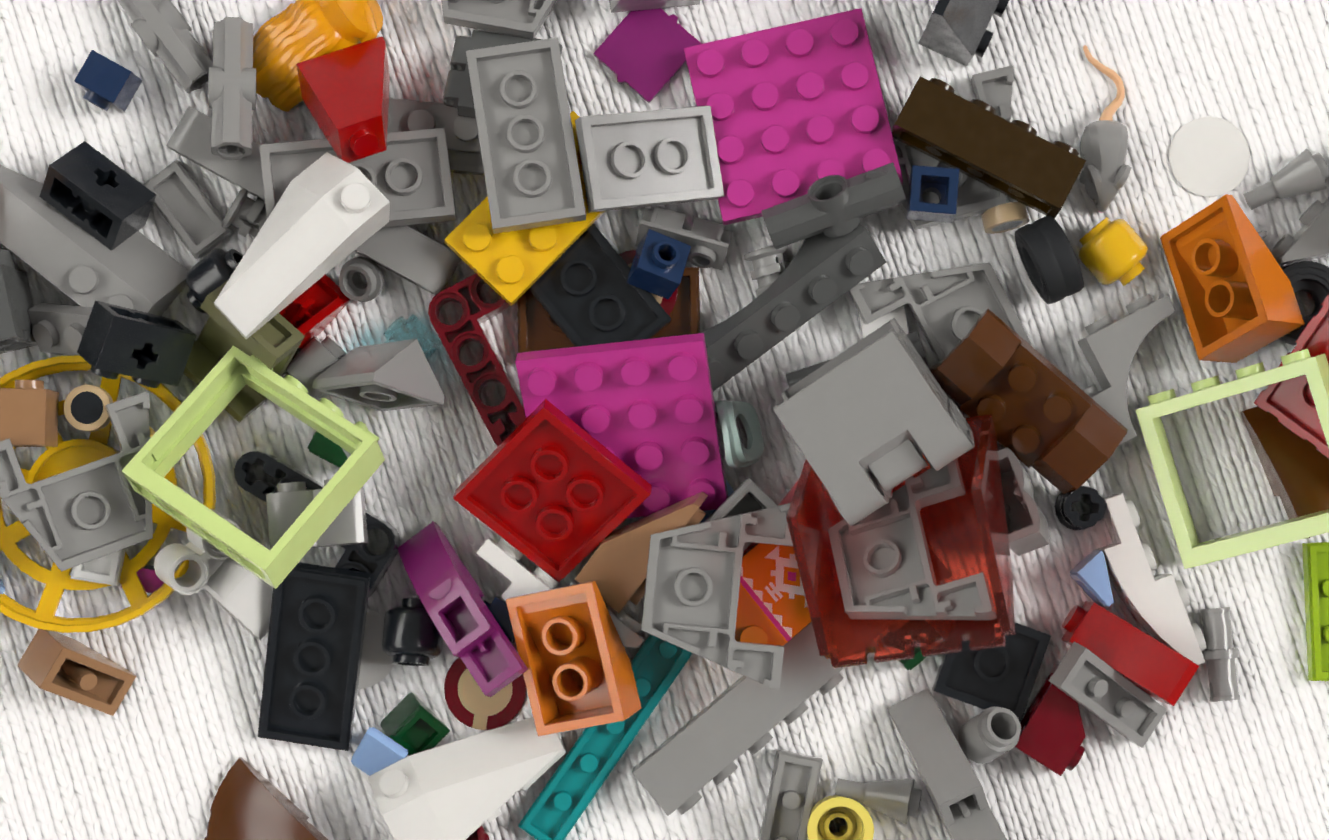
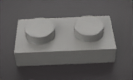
(58, 327)

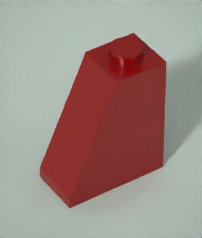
(350, 97)
(1130, 652)

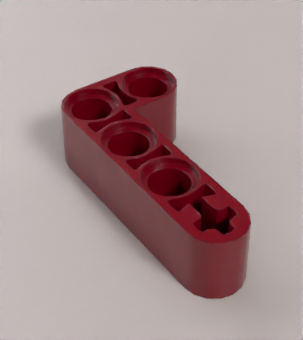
(489, 368)

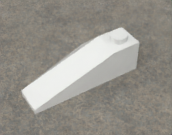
(309, 232)
(462, 783)

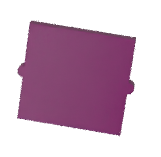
(646, 50)

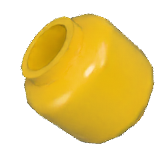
(1113, 252)

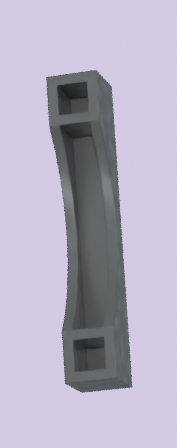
(811, 282)

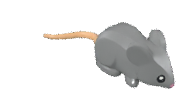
(1105, 147)

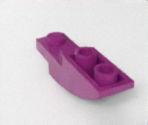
(458, 610)

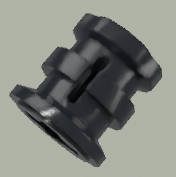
(1070, 518)

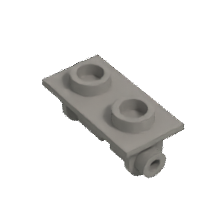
(707, 239)

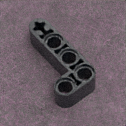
(354, 556)

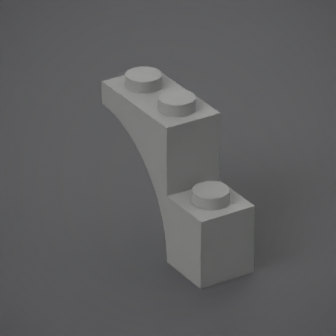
(1112, 350)

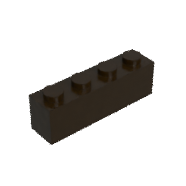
(988, 146)

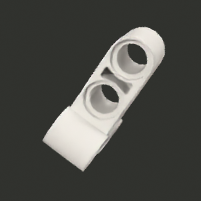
(222, 578)

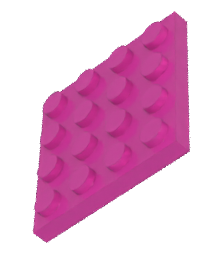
(791, 109)
(644, 405)

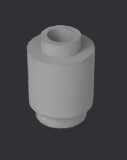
(314, 360)
(989, 734)

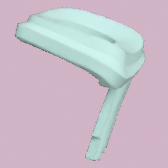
(735, 453)

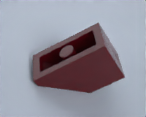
(1052, 729)

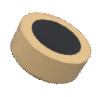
(1005, 217)
(86, 408)

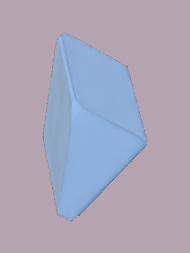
(1093, 578)
(377, 752)

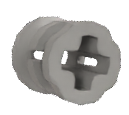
(246, 214)
(767, 266)

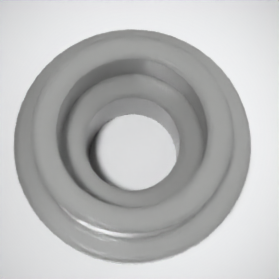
(353, 286)

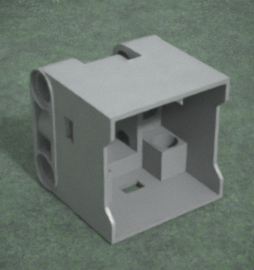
(872, 420)

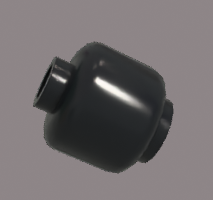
(210, 274)
(410, 634)

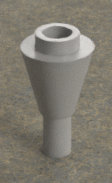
(1300, 176)
(891, 797)

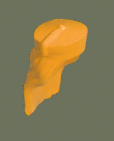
(303, 33)

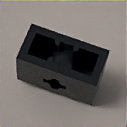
(97, 195)
(135, 345)

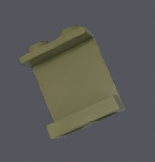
(271, 344)

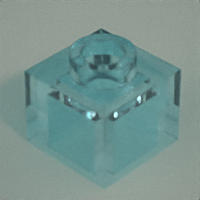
(413, 329)

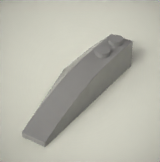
(129, 276)

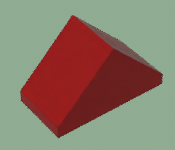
(315, 308)

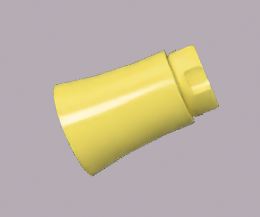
(858, 820)

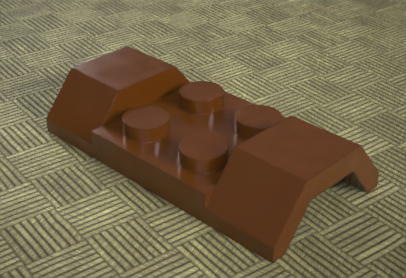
(1032, 404)

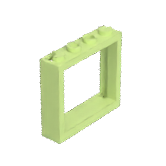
(1208, 390)
(196, 414)

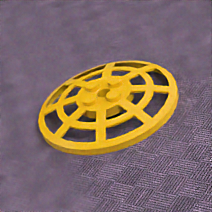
(71, 455)

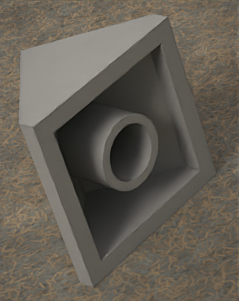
(383, 377)

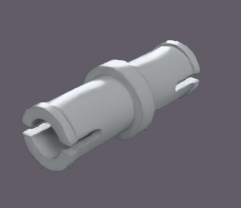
(1220, 654)

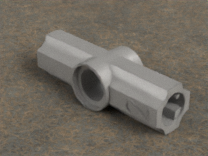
(169, 37)
(232, 88)

